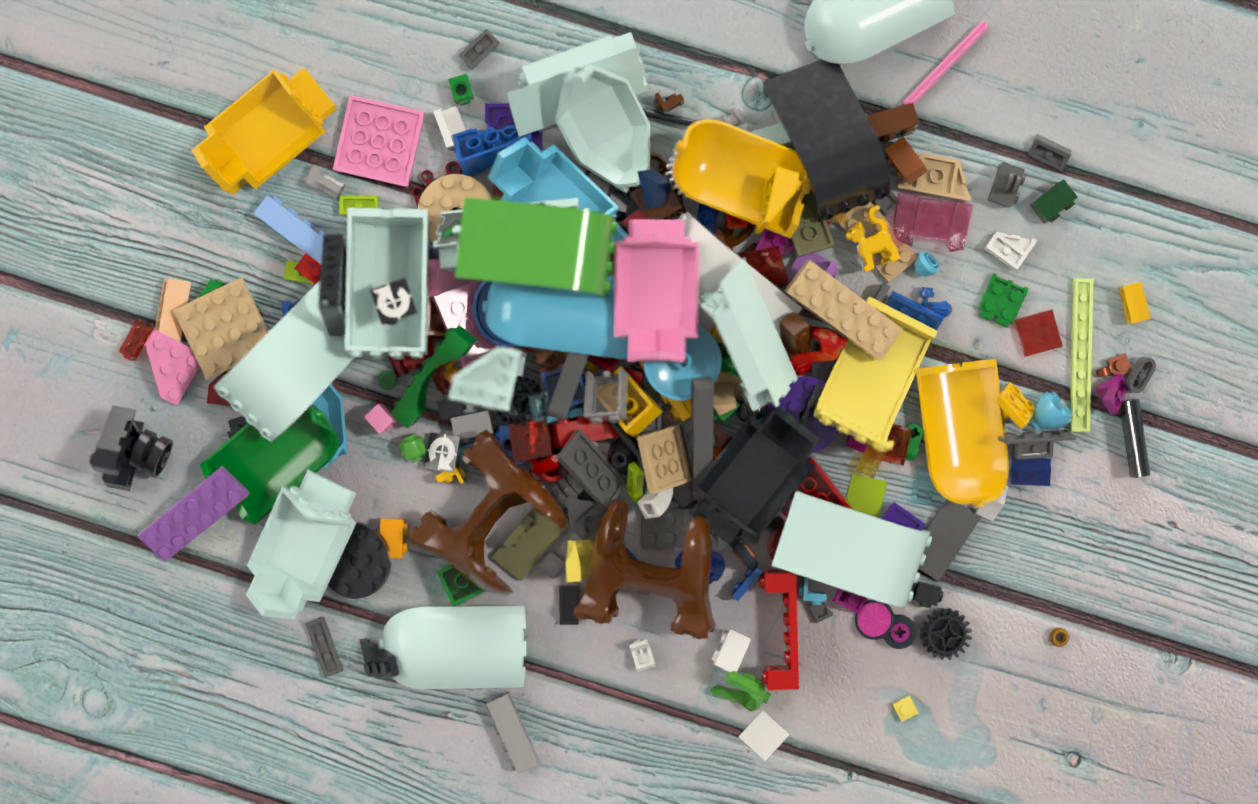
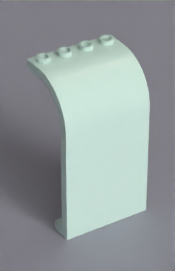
(286, 369)
(851, 550)

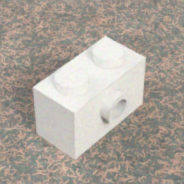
(731, 651)

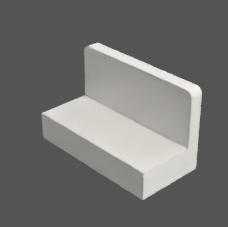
(449, 124)

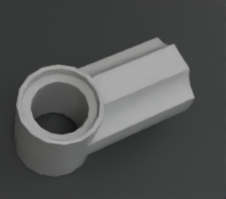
(320, 180)

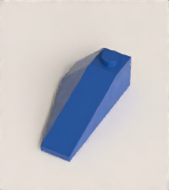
(479, 149)

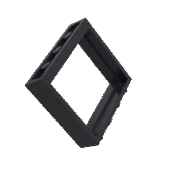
(333, 283)

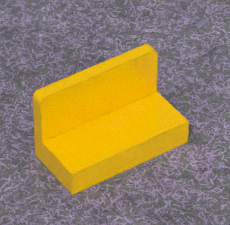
(1134, 303)

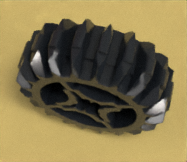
(520, 407)
(945, 642)

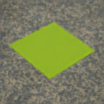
(866, 494)

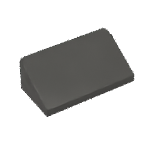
(1049, 152)

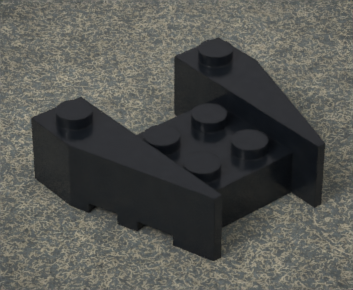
(115, 448)

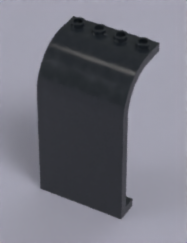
(830, 137)

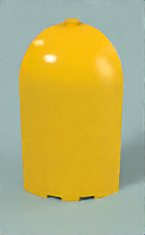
(730, 170)
(963, 431)

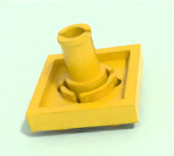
(1015, 405)

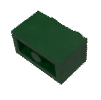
(1054, 201)

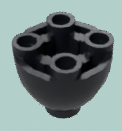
(619, 449)

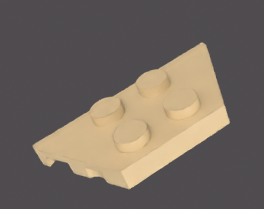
(942, 179)

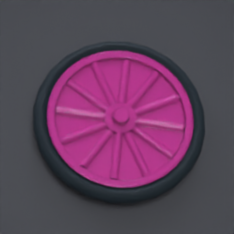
(875, 620)

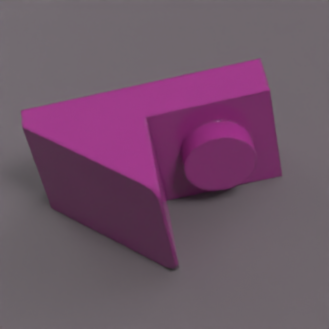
(1112, 393)
(849, 600)

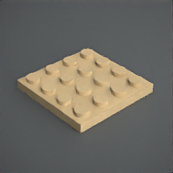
(222, 327)

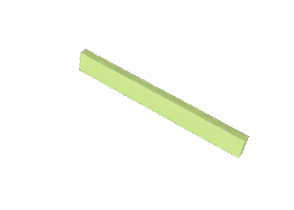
(1081, 355)

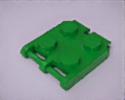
(1001, 301)

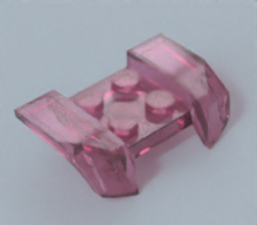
(931, 220)

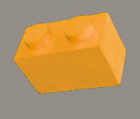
(394, 533)

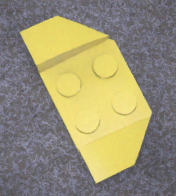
(578, 559)

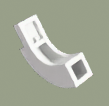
(655, 504)

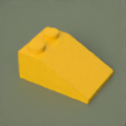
(778, 190)
(640, 408)

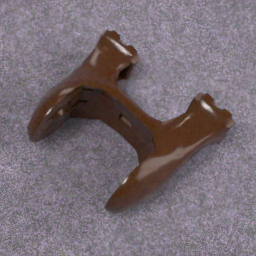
(464, 544)
(615, 569)

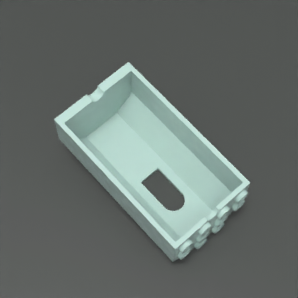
(379, 251)

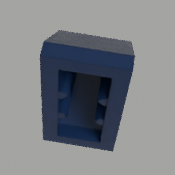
(654, 188)

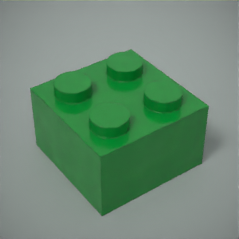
(457, 587)

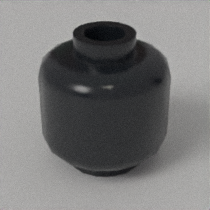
(742, 414)

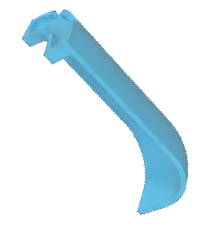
(554, 319)

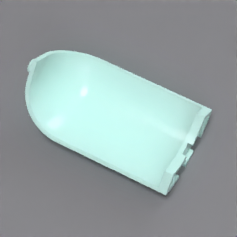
(862, 28)
(458, 647)

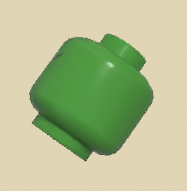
(412, 447)

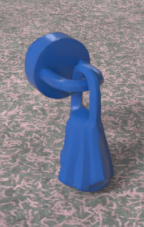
(942, 308)

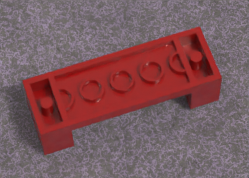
(783, 676)

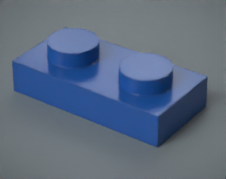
(740, 588)

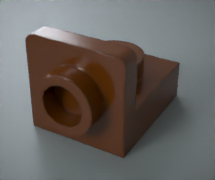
(672, 102)

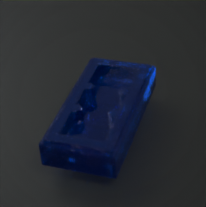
(707, 217)

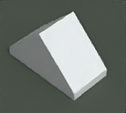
(992, 508)

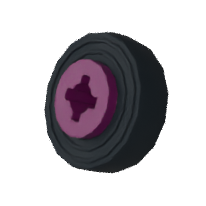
(901, 624)

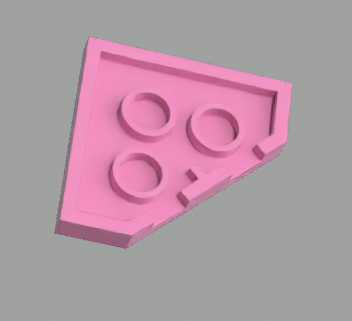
(171, 365)

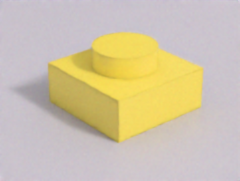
(905, 708)

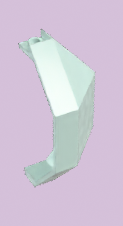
(604, 125)

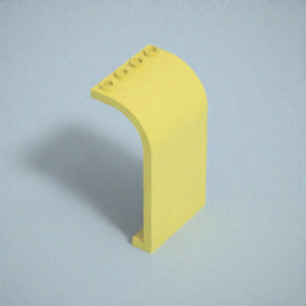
(867, 393)

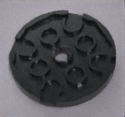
(372, 566)

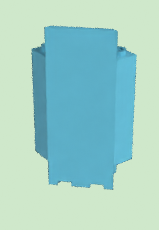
(536, 175)

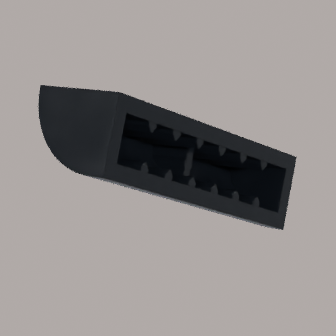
(1134, 438)

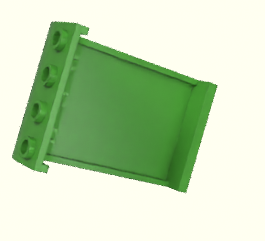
(536, 245)

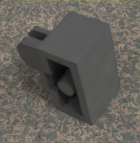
(1007, 184)

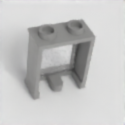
(606, 397)

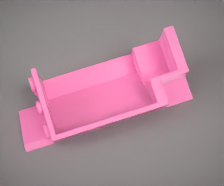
(656, 290)

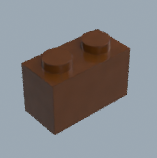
(795, 334)

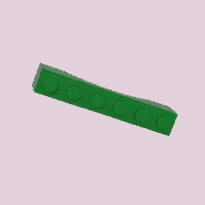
(412, 405)

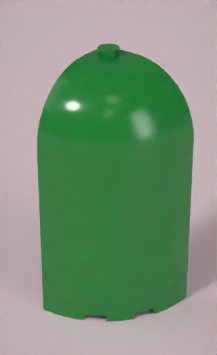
(270, 465)

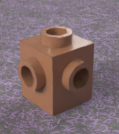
(547, 357)

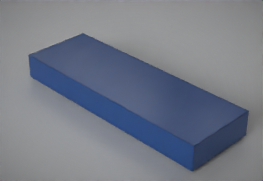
(914, 310)

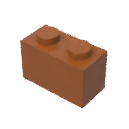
(905, 160)

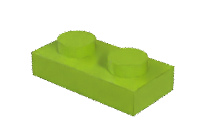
(357, 201)

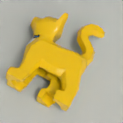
(874, 244)

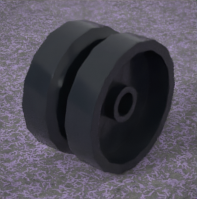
(150, 453)

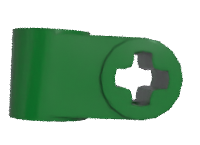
(914, 442)

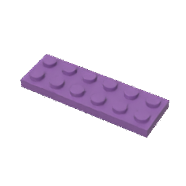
(193, 514)

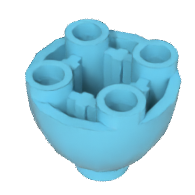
(1050, 413)

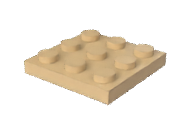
(664, 459)

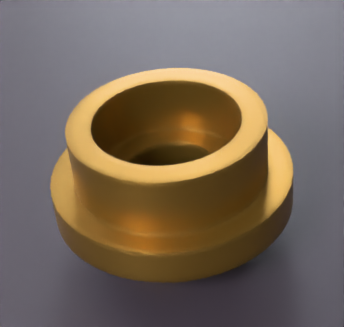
(1063, 641)

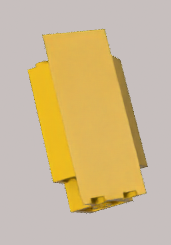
(264, 130)

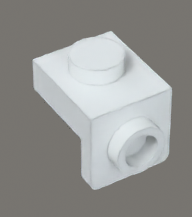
(642, 655)

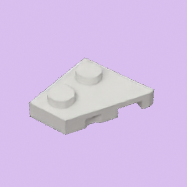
(1010, 249)

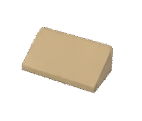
(724, 398)

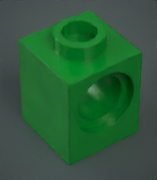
(455, 83)

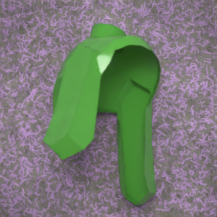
(753, 690)

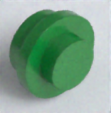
(387, 380)

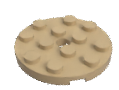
(447, 194)

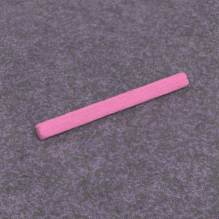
(946, 64)

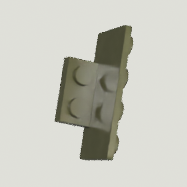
(527, 544)

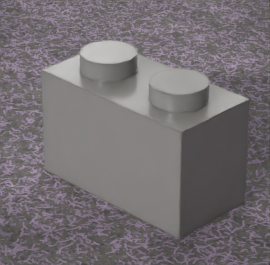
(471, 425)

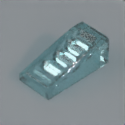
(929, 493)

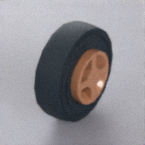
(744, 554)

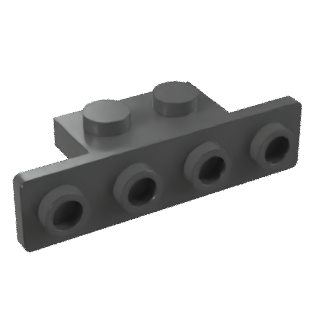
(1035, 445)

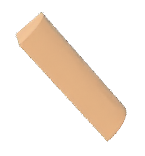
(173, 295)

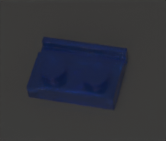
(1031, 471)

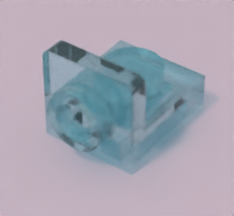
(539, 405)

